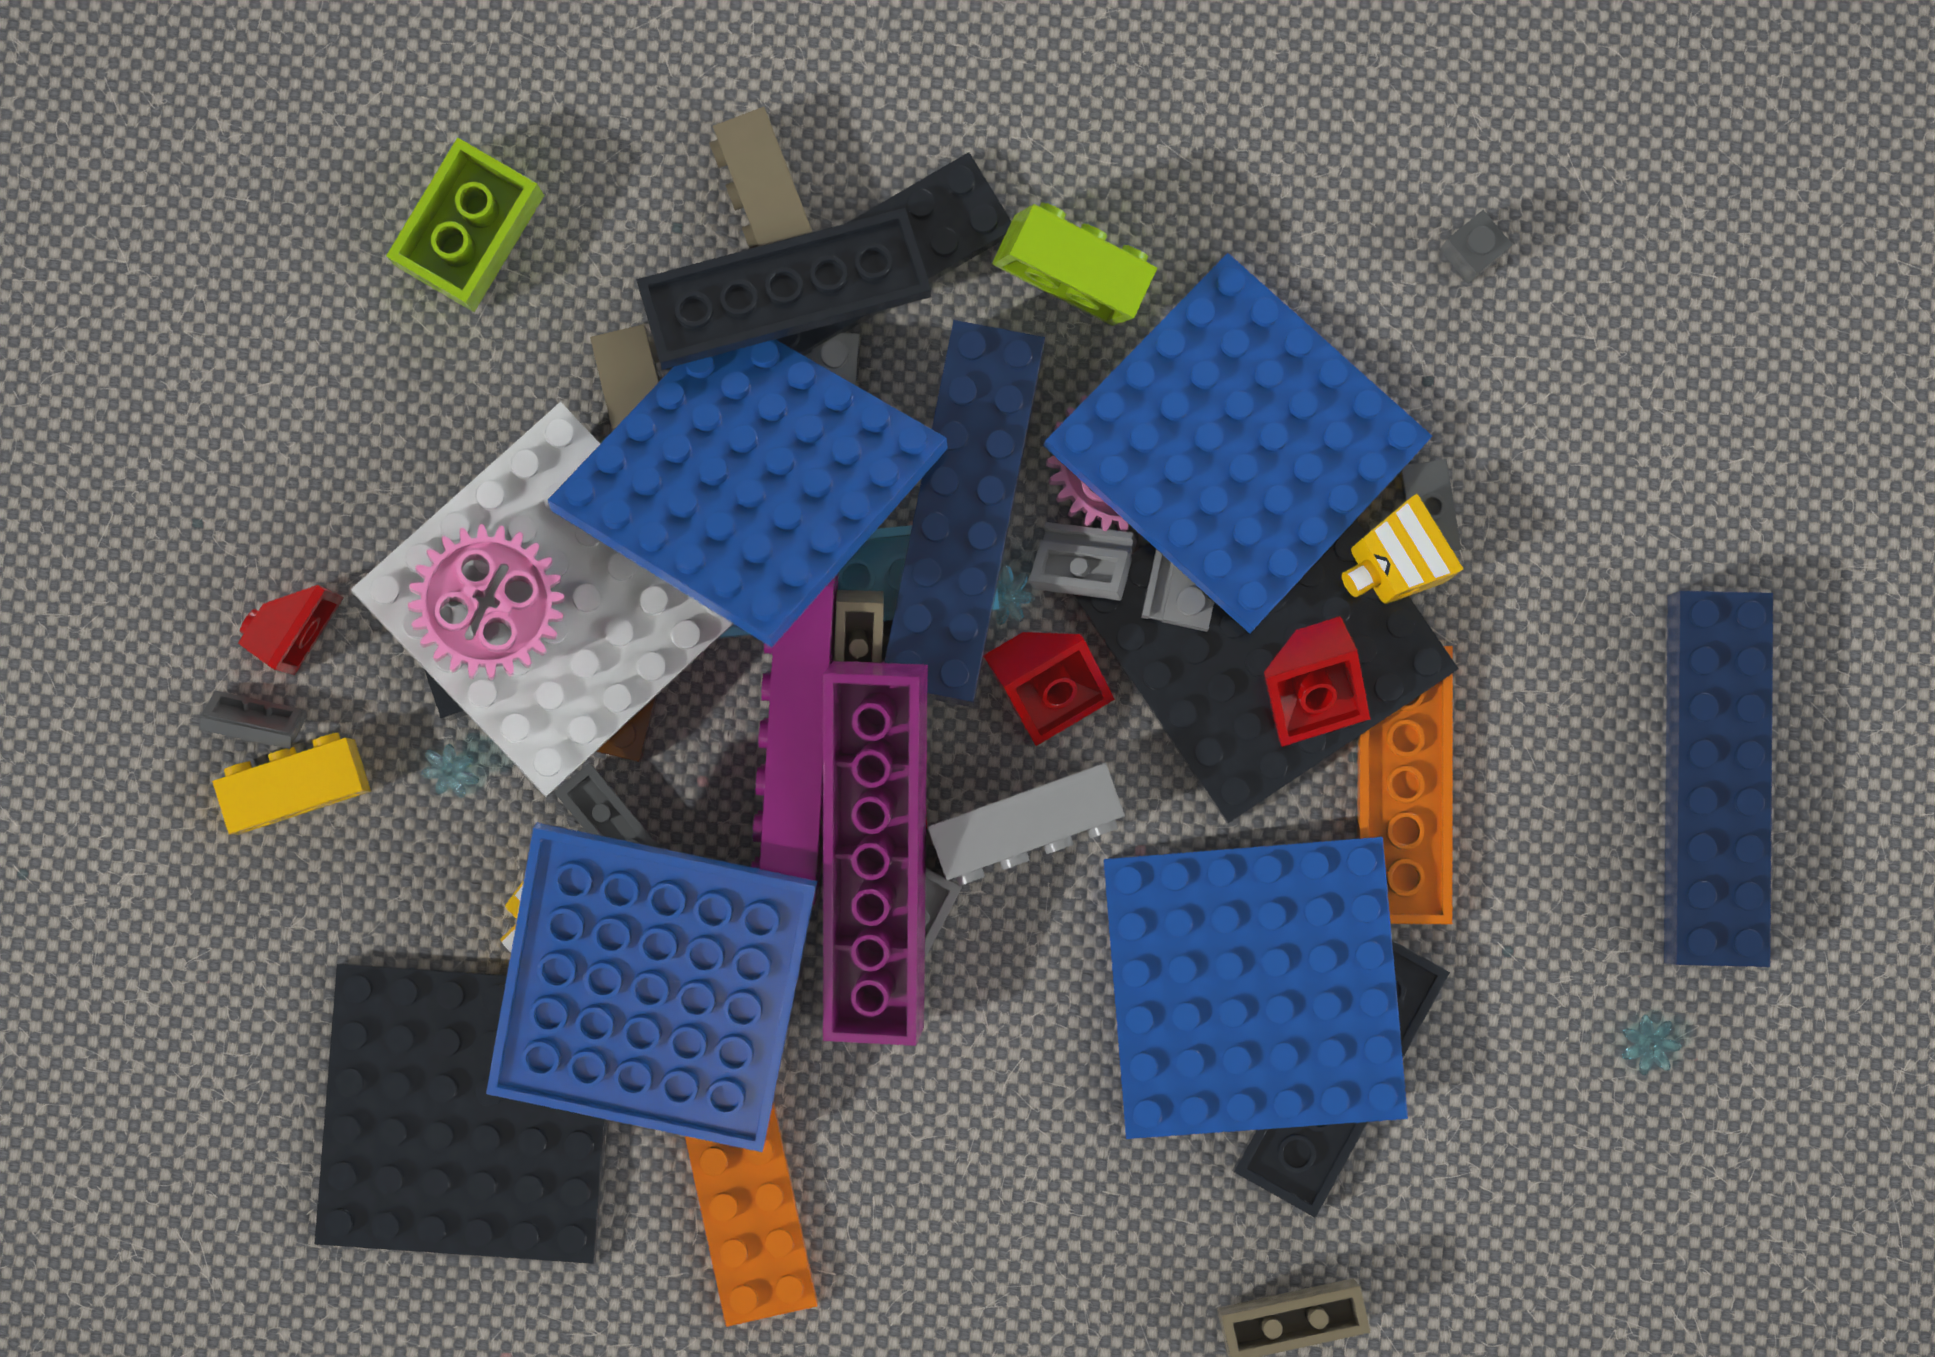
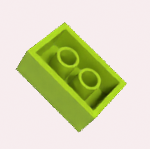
(465, 224)
(1075, 263)

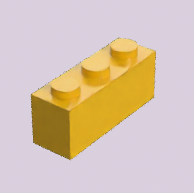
(290, 784)

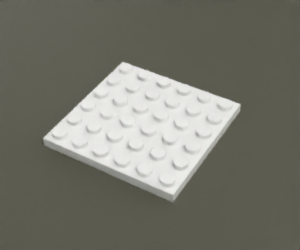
(619, 628)

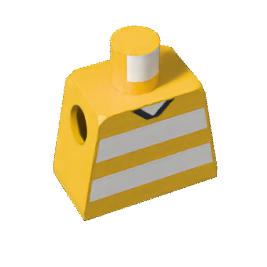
(1402, 556)

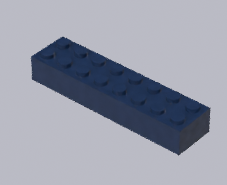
(965, 508)
(1718, 779)

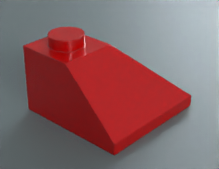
(288, 627)
(1049, 681)
(1316, 683)

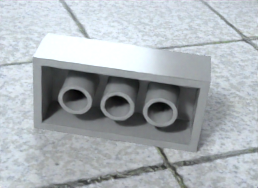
(1025, 822)

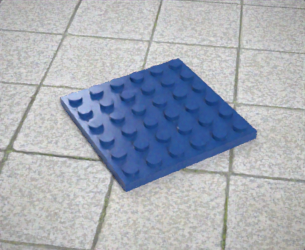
(1237, 442)
(749, 481)
(650, 986)
(1255, 988)

